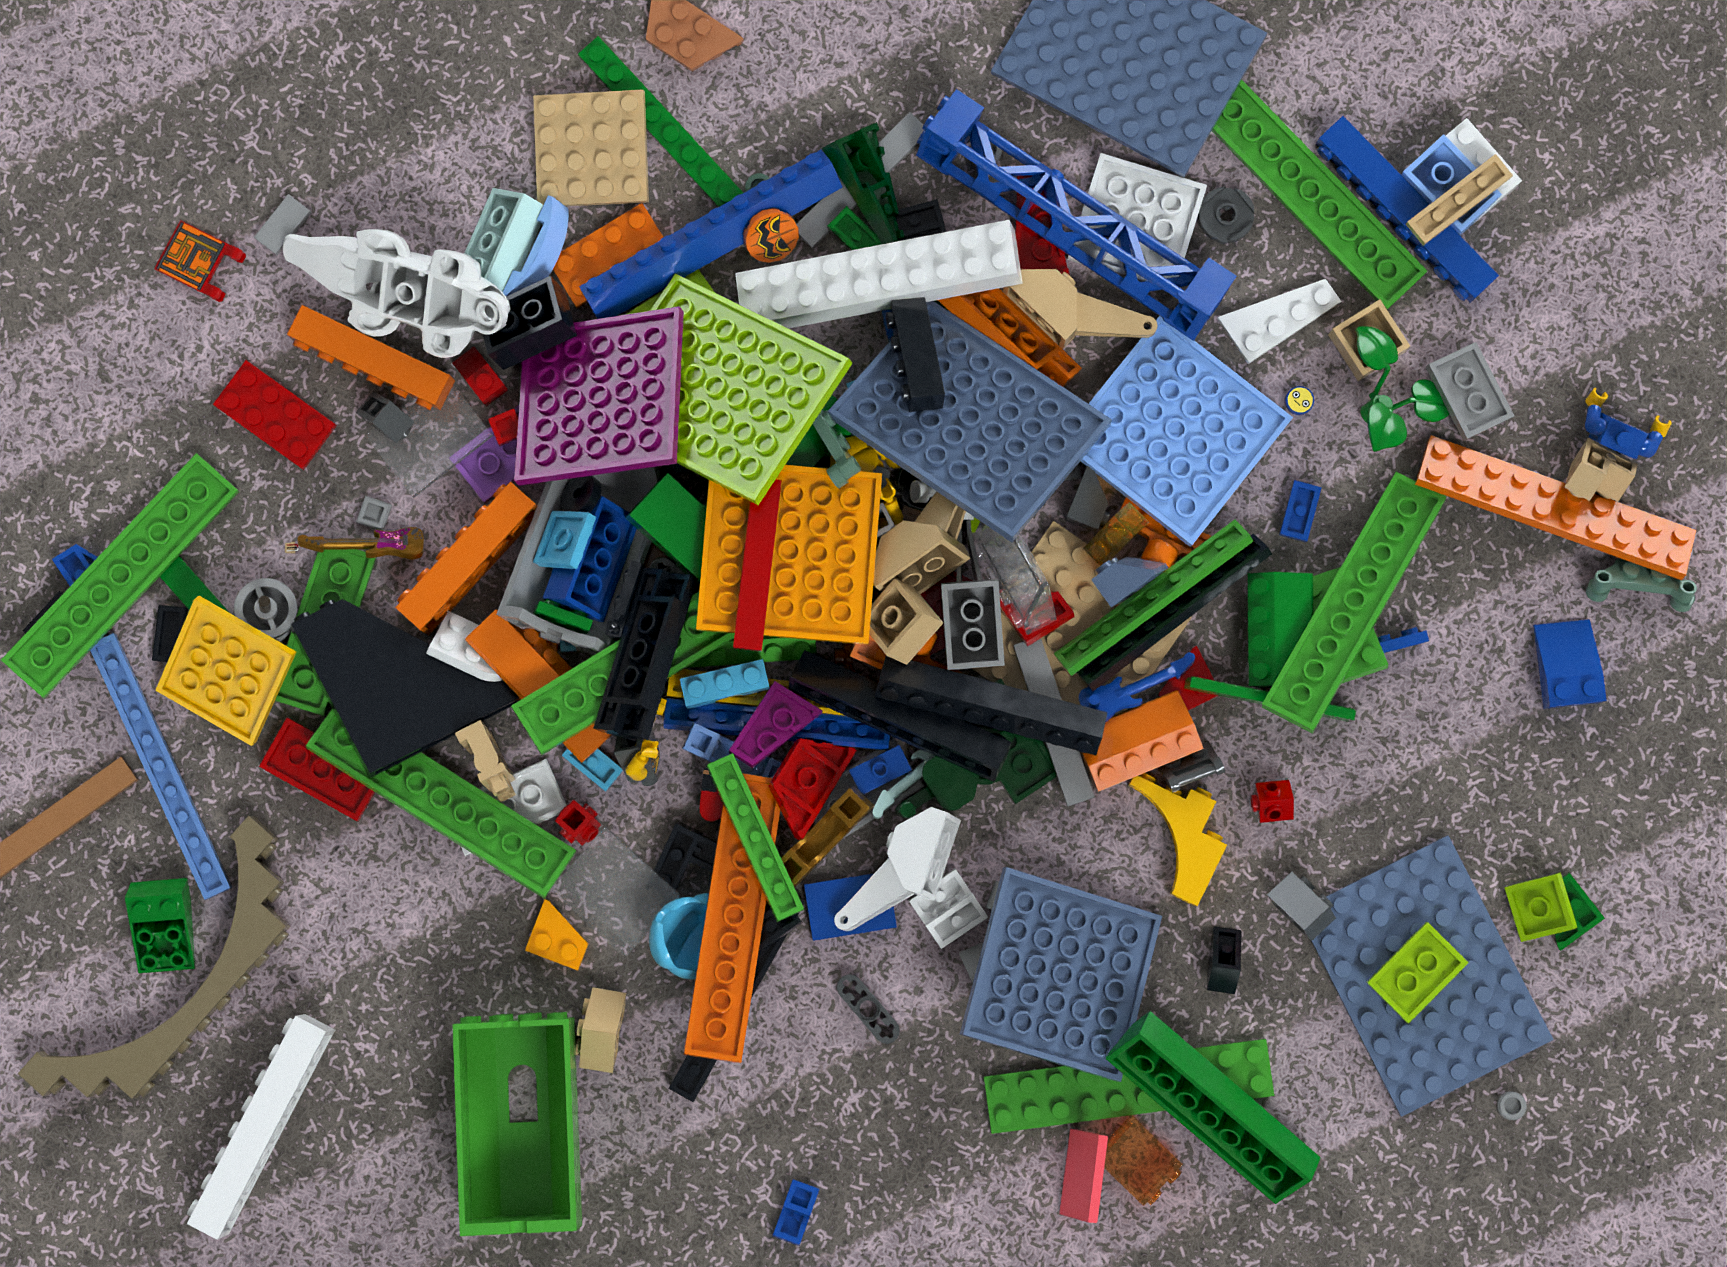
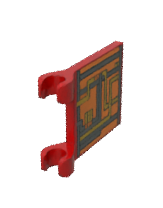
(194, 258)

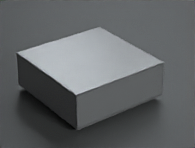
(374, 513)

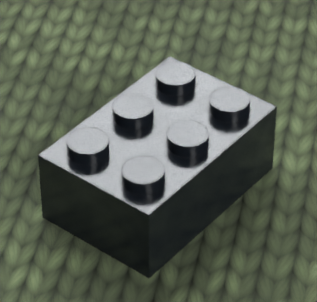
(534, 324)

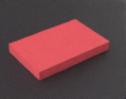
(1083, 1175)

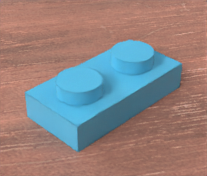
(597, 768)

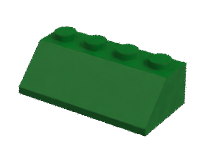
(1277, 616)

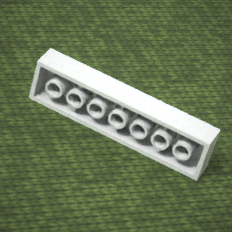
(260, 1126)

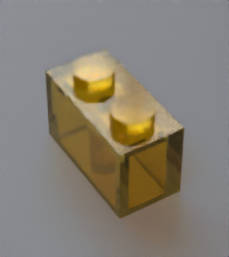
(1116, 534)

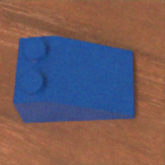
(1569, 664)

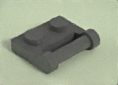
(1192, 768)

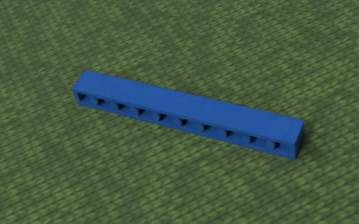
(708, 236)

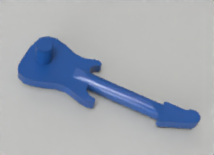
(1114, 698)

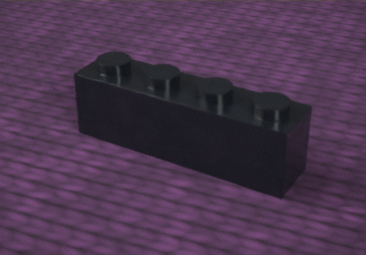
(916, 354)

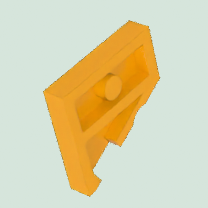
(556, 938)

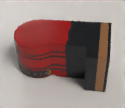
(710, 801)

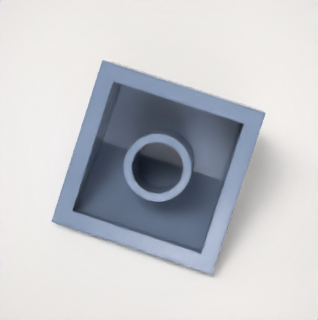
(1124, 577)

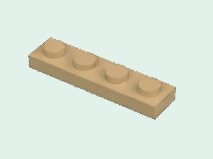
(1459, 199)

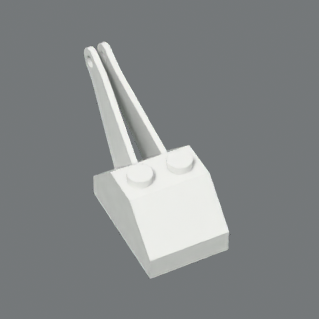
(914, 866)

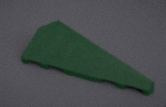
(862, 171)

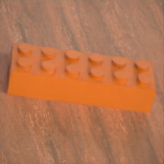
(468, 558)

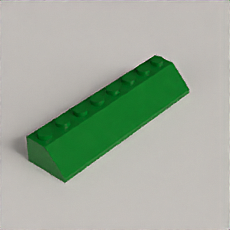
(1213, 1108)

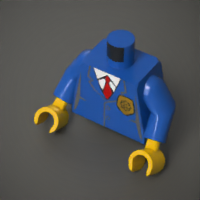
(1620, 435)

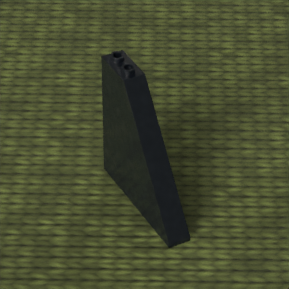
(388, 688)

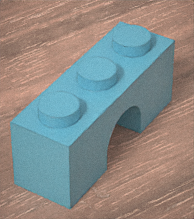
(724, 683)

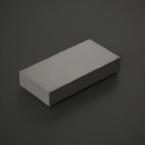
(284, 221)

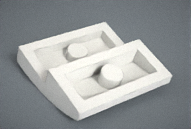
(951, 912)

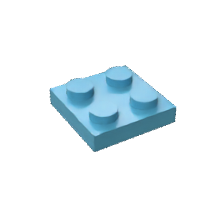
(564, 539)

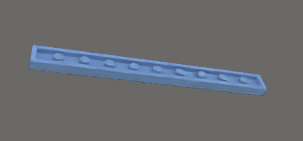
(160, 767)

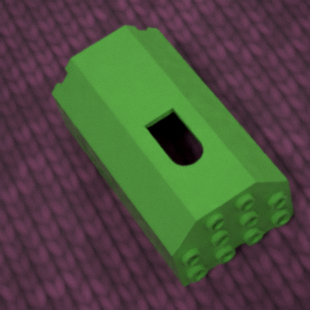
(516, 1172)

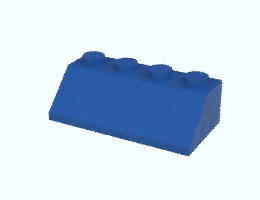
(595, 580)

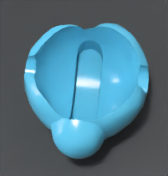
(677, 935)

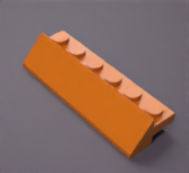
(1011, 328)
(527, 665)

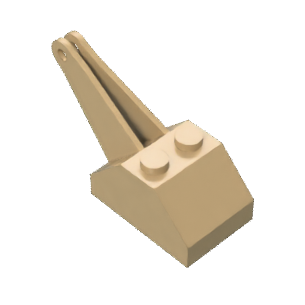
(1064, 313)
(923, 549)

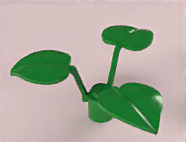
(1384, 426)

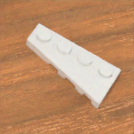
(1272, 321)

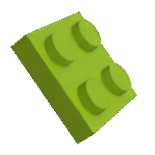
(1540, 907)

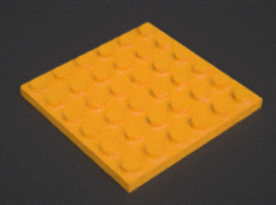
(818, 563)

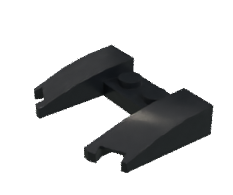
(683, 847)

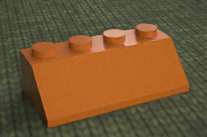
(1142, 741)

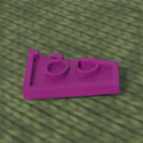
(772, 724)

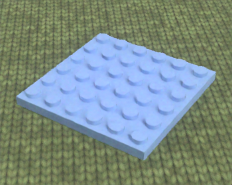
(1180, 431)

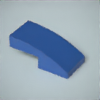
(795, 1212)

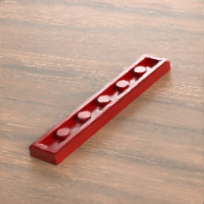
(757, 571)

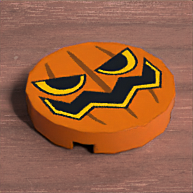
(771, 235)

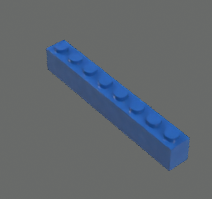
(1399, 203)

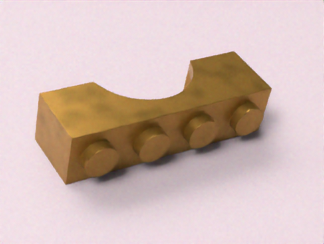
(826, 834)

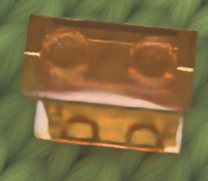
(1140, 1161)

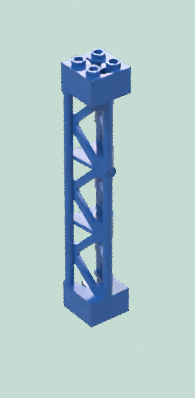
(959, 122)

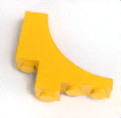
(1195, 852)

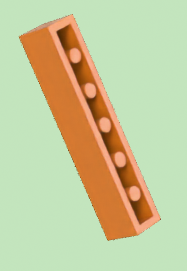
(371, 358)

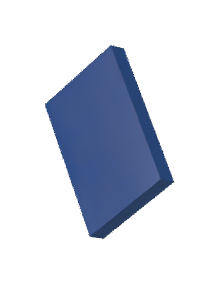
(829, 897)

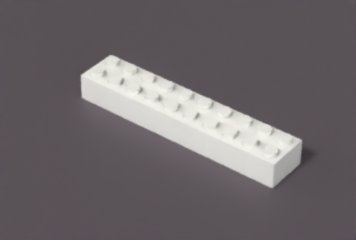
(874, 276)

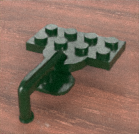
(1022, 773)

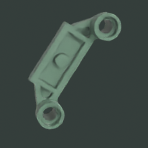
(838, 446)
(1639, 578)

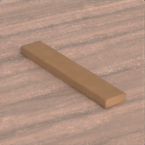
(65, 814)

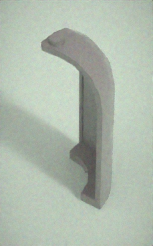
(530, 580)

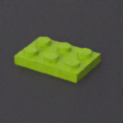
(1417, 972)

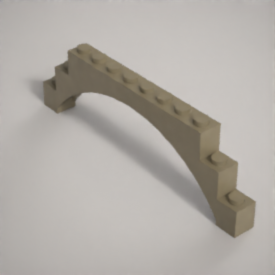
(251, 936)

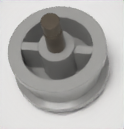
(267, 607)

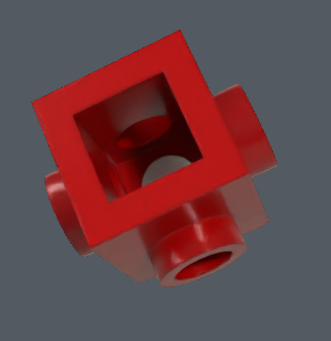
(1273, 801)
(573, 815)

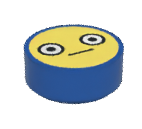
(1299, 400)

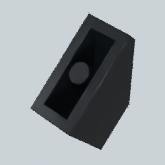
(1224, 960)

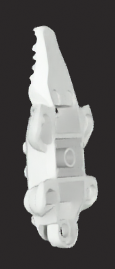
(433, 292)

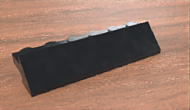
(645, 654)

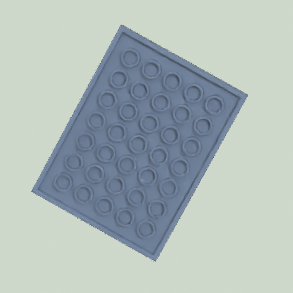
(1134, 68)
(997, 440)
(1473, 1022)

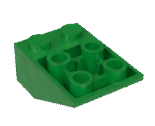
(161, 925)

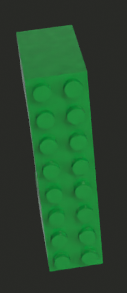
(677, 520)

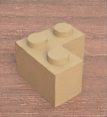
(1601, 471)
(600, 1029)

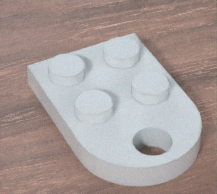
(452, 648)

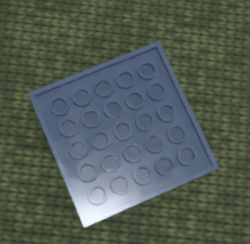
(1059, 973)

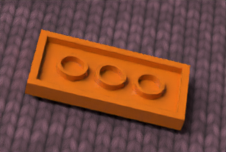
(604, 249)

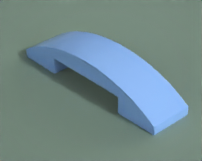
(545, 249)

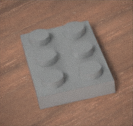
(1469, 391)

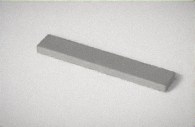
(897, 146)
(1066, 761)

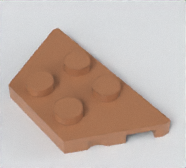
(688, 33)

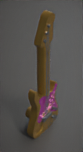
(402, 543)

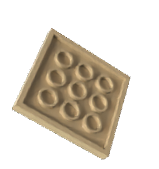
(591, 148)

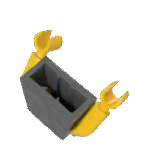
(640, 758)

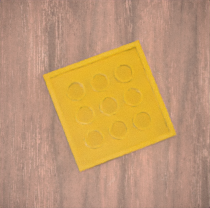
(225, 670)

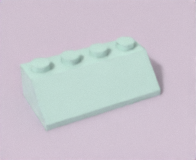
(504, 235)

